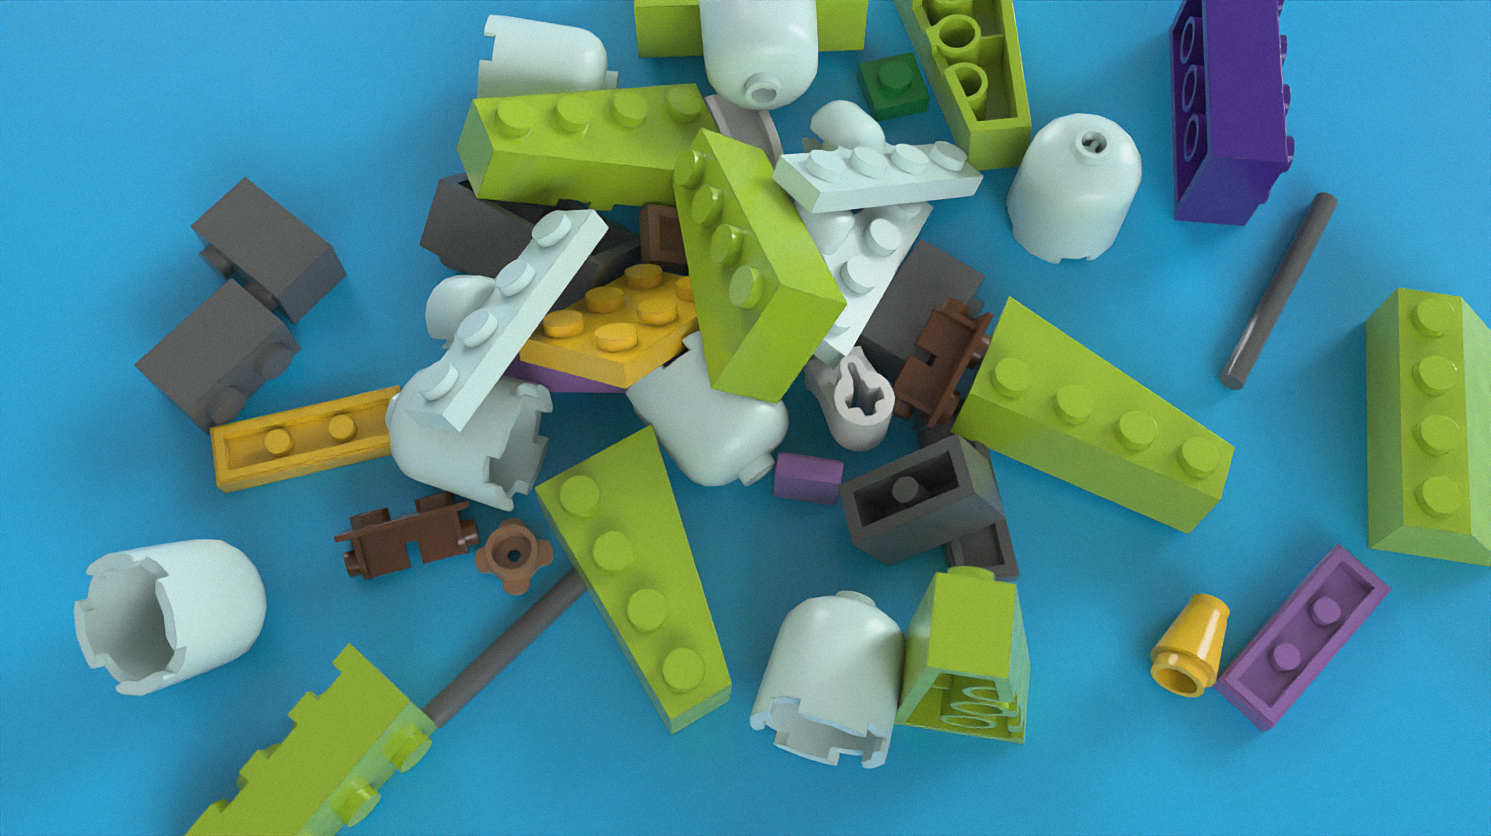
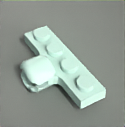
(864, 171)
(863, 258)
(493, 318)

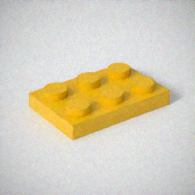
(618, 328)

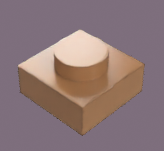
(662, 238)

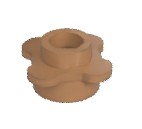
(511, 537)

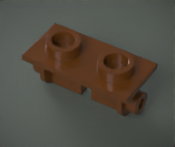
(954, 345)
(382, 540)

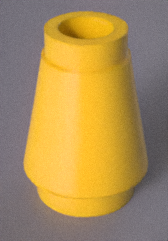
(1191, 647)

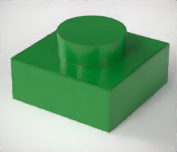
(893, 87)

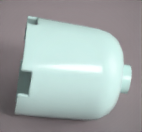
(759, 50)
(542, 59)
(1074, 188)
(708, 430)
(492, 453)
(169, 612)
(833, 680)

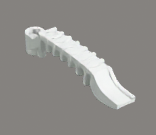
(854, 375)

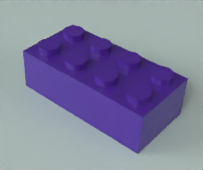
(1227, 108)

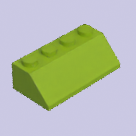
(1429, 428)

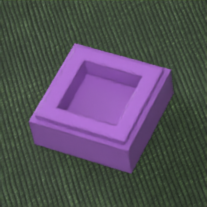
(807, 478)

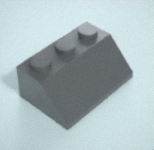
(490, 234)

